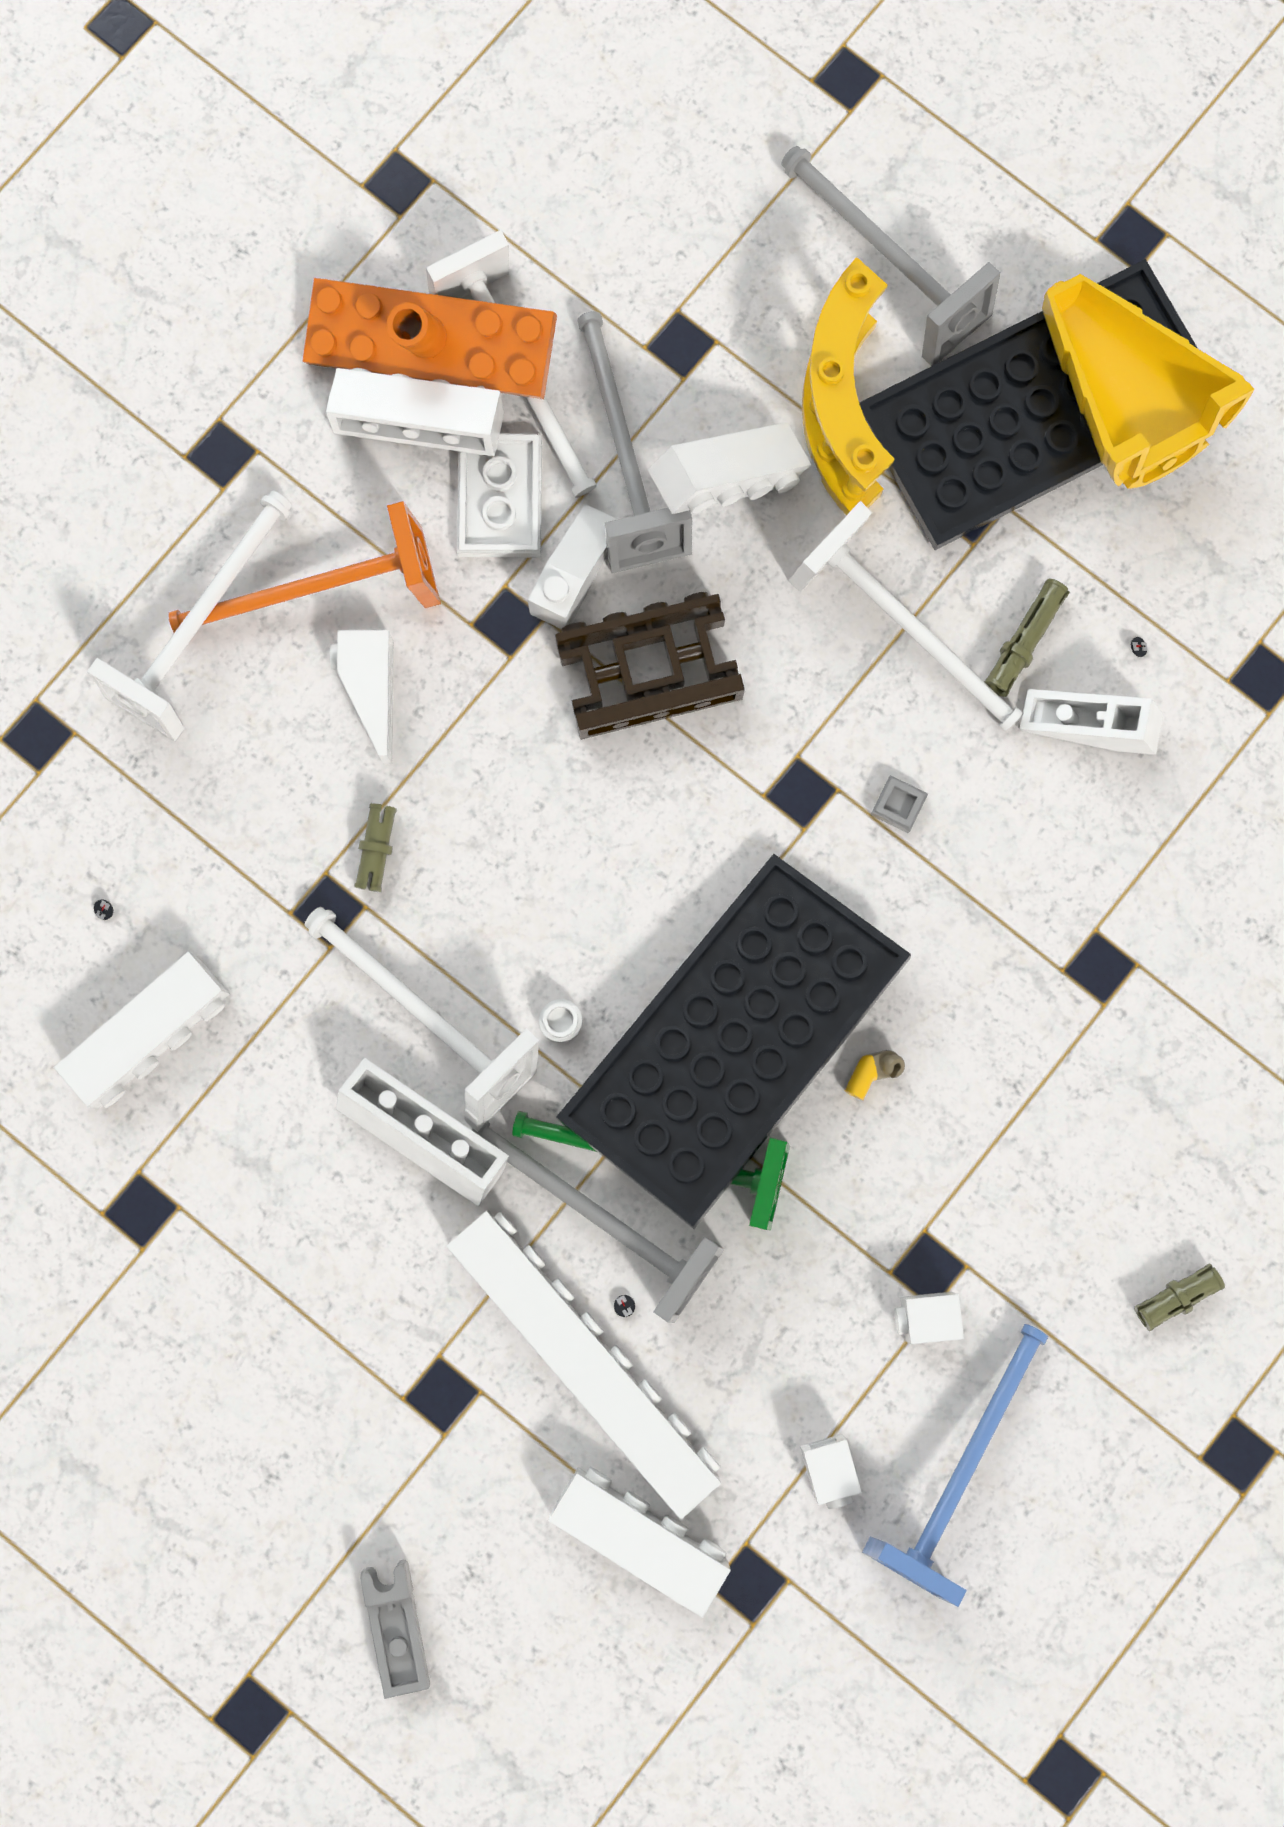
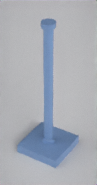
(916, 1563)

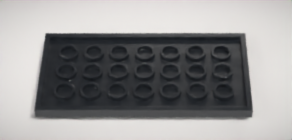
(996, 421)
(733, 1040)

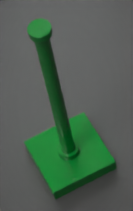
(763, 1182)

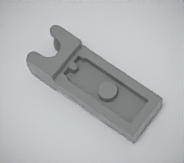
(395, 1632)

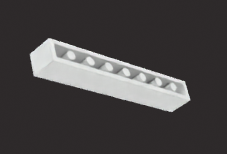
(585, 1363)

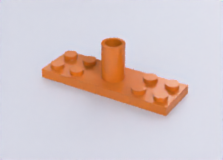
(430, 337)

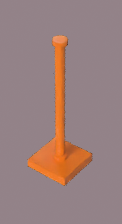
(409, 556)

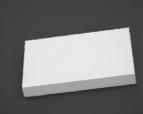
(501, 499)

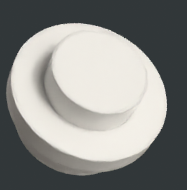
(560, 1020)

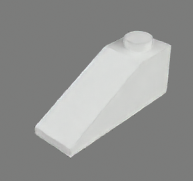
(571, 569)
(366, 672)
(1094, 720)

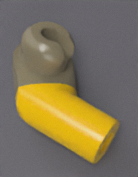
(873, 1068)

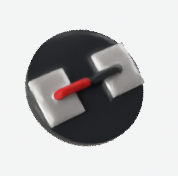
(1139, 646)
(103, 909)
(624, 1306)

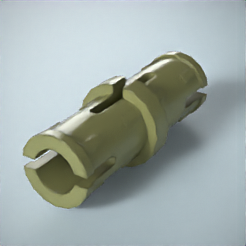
(375, 847)
(1179, 1297)

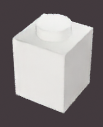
(929, 1318)
(831, 1471)

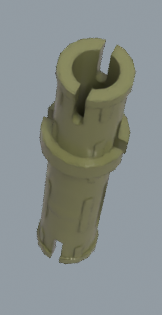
(1018, 651)

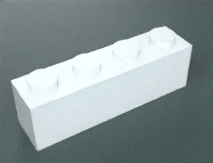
(415, 411)
(729, 468)
(142, 1031)
(421, 1131)
(641, 1541)

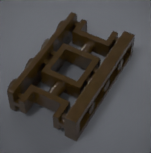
(639, 631)

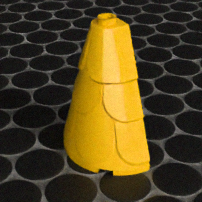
(1137, 382)

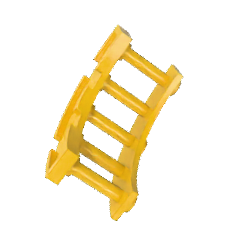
(833, 421)

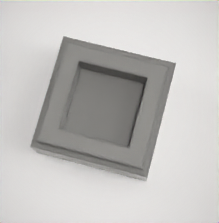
(899, 804)

